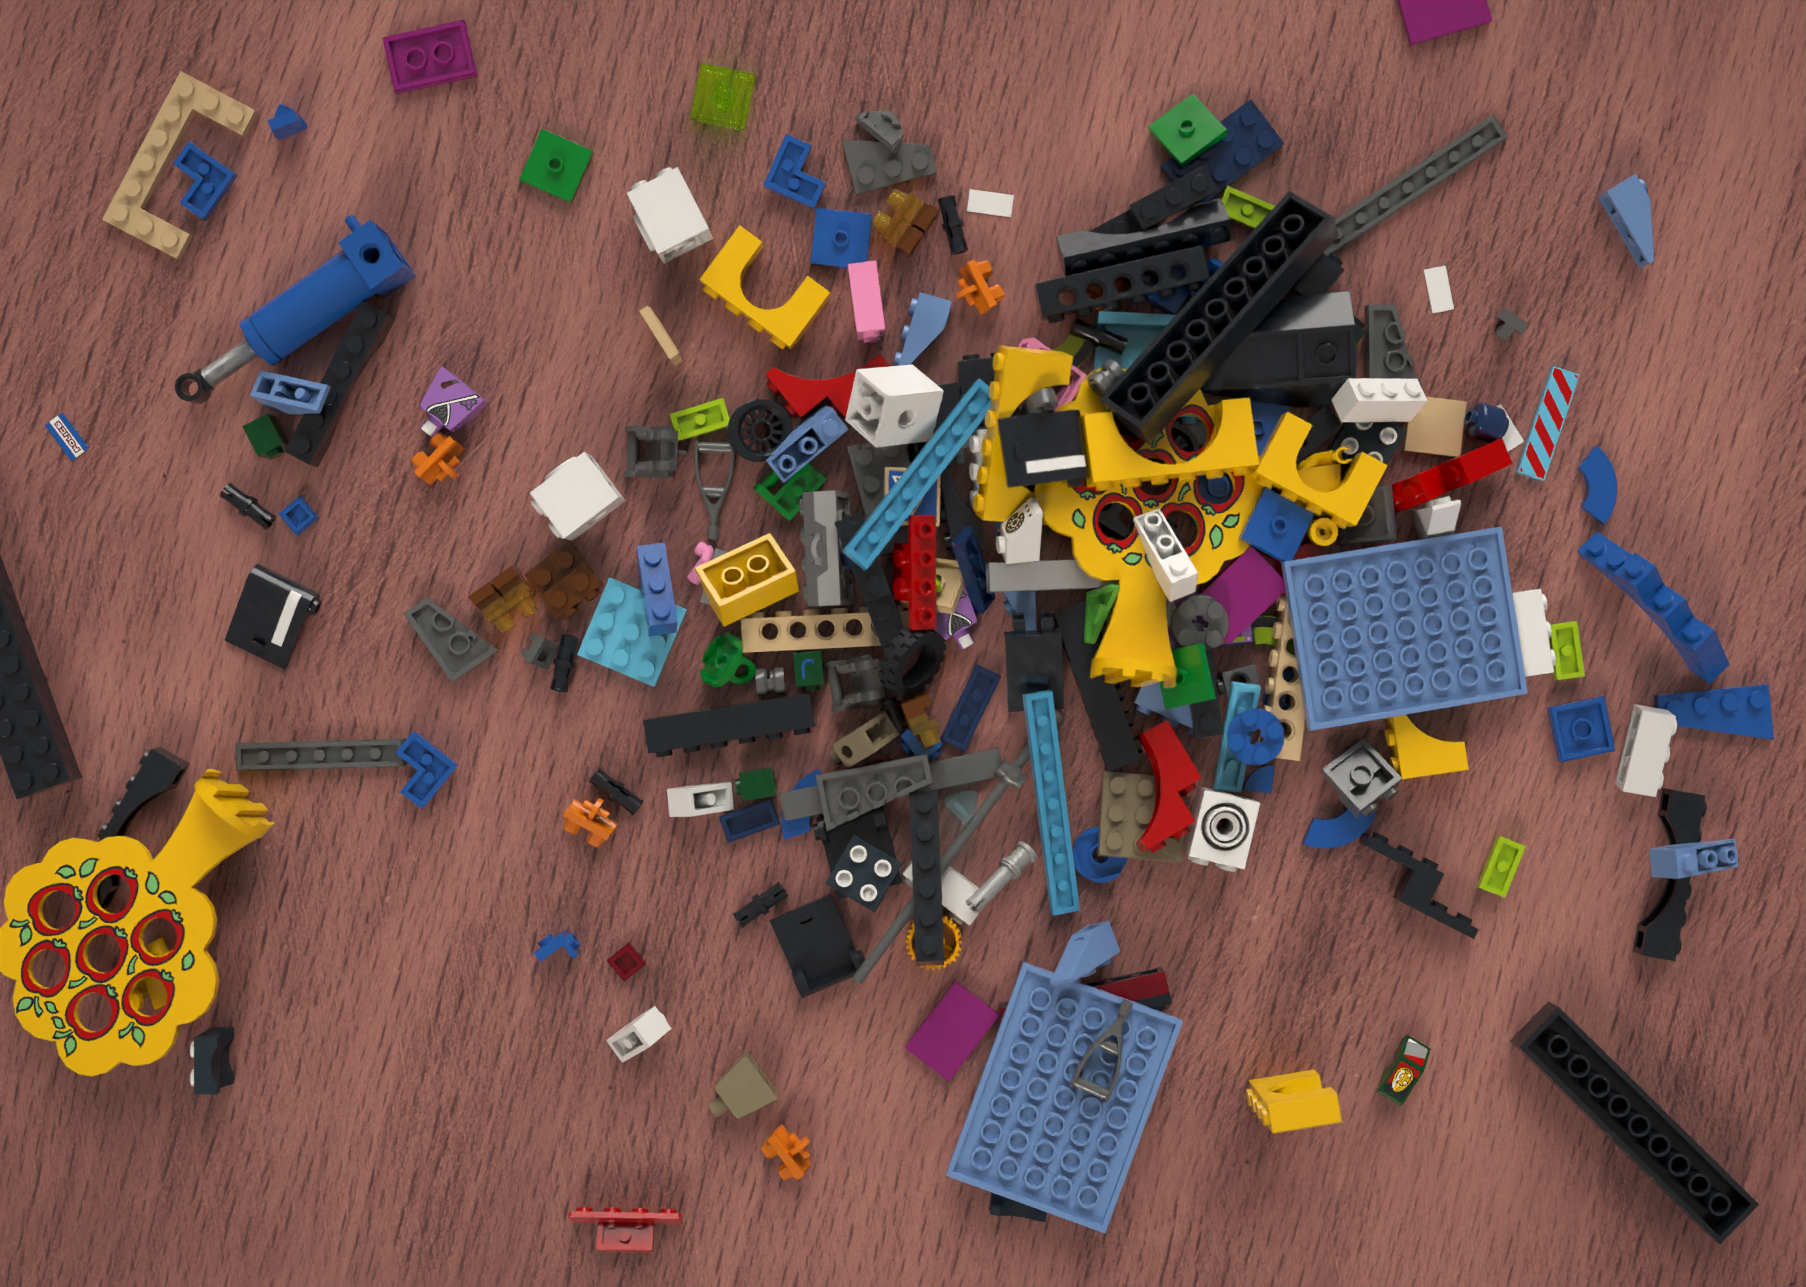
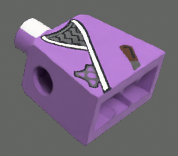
(449, 403)
(958, 623)

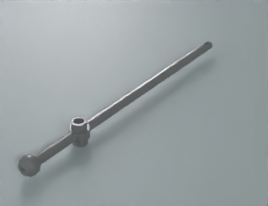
(1009, 776)

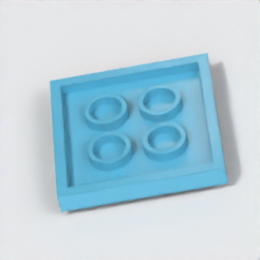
(621, 638)

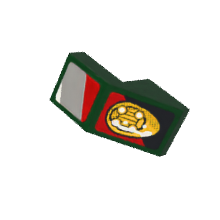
(1402, 1074)

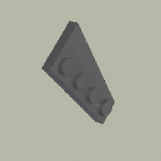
(860, 789)

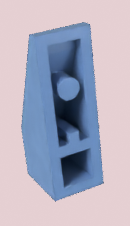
(1631, 215)
(289, 393)

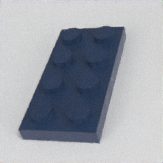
(1246, 145)

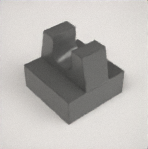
(1508, 324)
(541, 651)

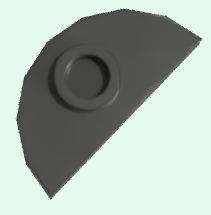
(883, 127)

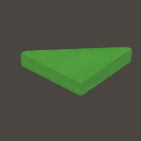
(1097, 609)

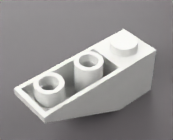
(1436, 518)
(1166, 555)

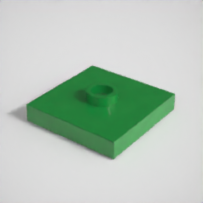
(1187, 130)
(556, 166)
(1193, 678)

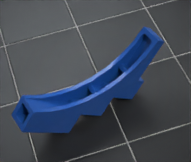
(1668, 609)

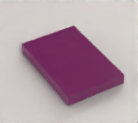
(1438, 18)
(430, 57)
(1245, 591)
(952, 1030)

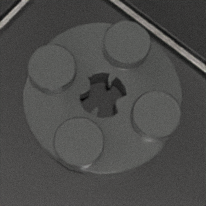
(1210, 610)

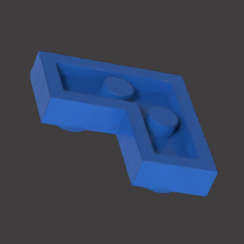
(787, 175)
(210, 183)
(431, 765)

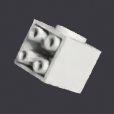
(668, 215)
(894, 405)
(576, 496)
(1225, 846)

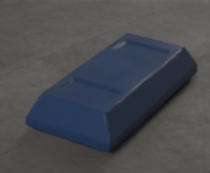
(749, 820)

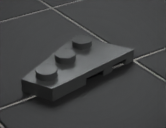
(877, 168)
(1385, 345)
(448, 640)

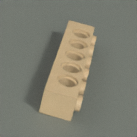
(754, 640)
(1276, 686)

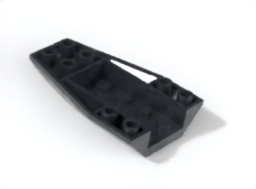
(1294, 354)

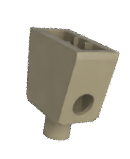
(857, 745)
(743, 1088)

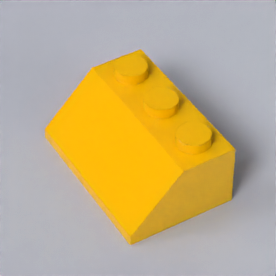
(747, 579)

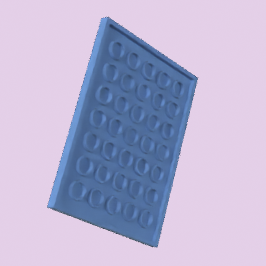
(1404, 628)
(1035, 1133)

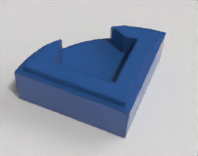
(1260, 780)

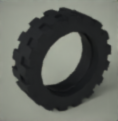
(922, 671)

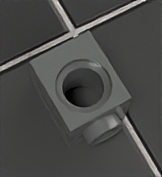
(1247, 673)

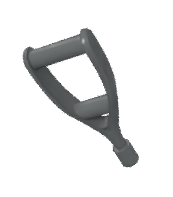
(710, 491)
(1109, 1046)

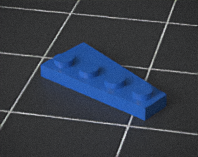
(1724, 710)

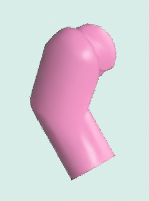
(706, 554)

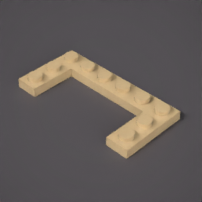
(155, 153)

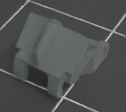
(662, 452)
(864, 679)

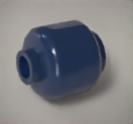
(1486, 422)

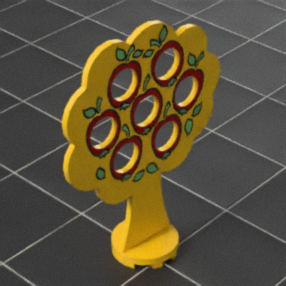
(1137, 633)
(212, 829)

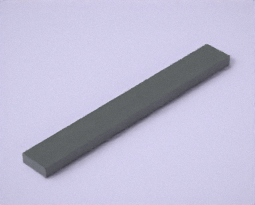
(1416, 182)
(944, 774)

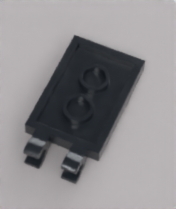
(1033, 661)

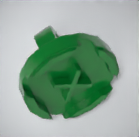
(722, 661)

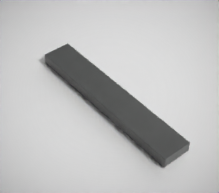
(318, 754)

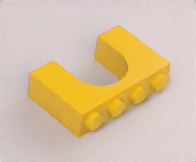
(725, 280)
(1279, 470)
(1293, 1101)

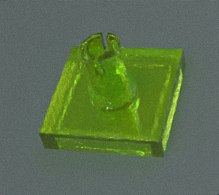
(723, 96)

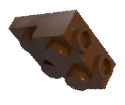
(564, 581)

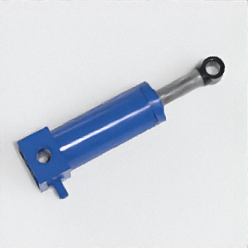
(309, 305)

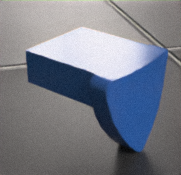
(286, 122)

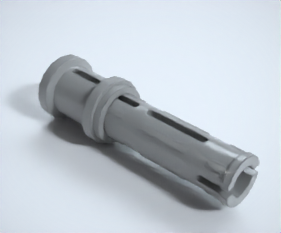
(1009, 869)

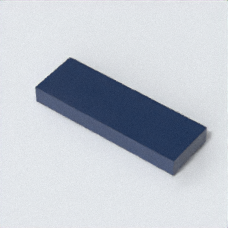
(972, 569)
(970, 707)

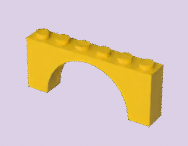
(1017, 376)
(1228, 450)
(1419, 754)

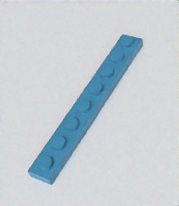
(919, 476)
(1051, 802)

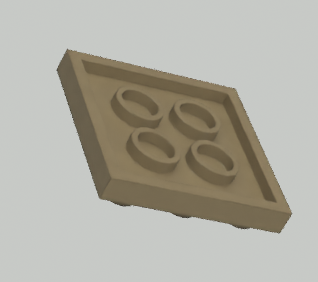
(1124, 815)

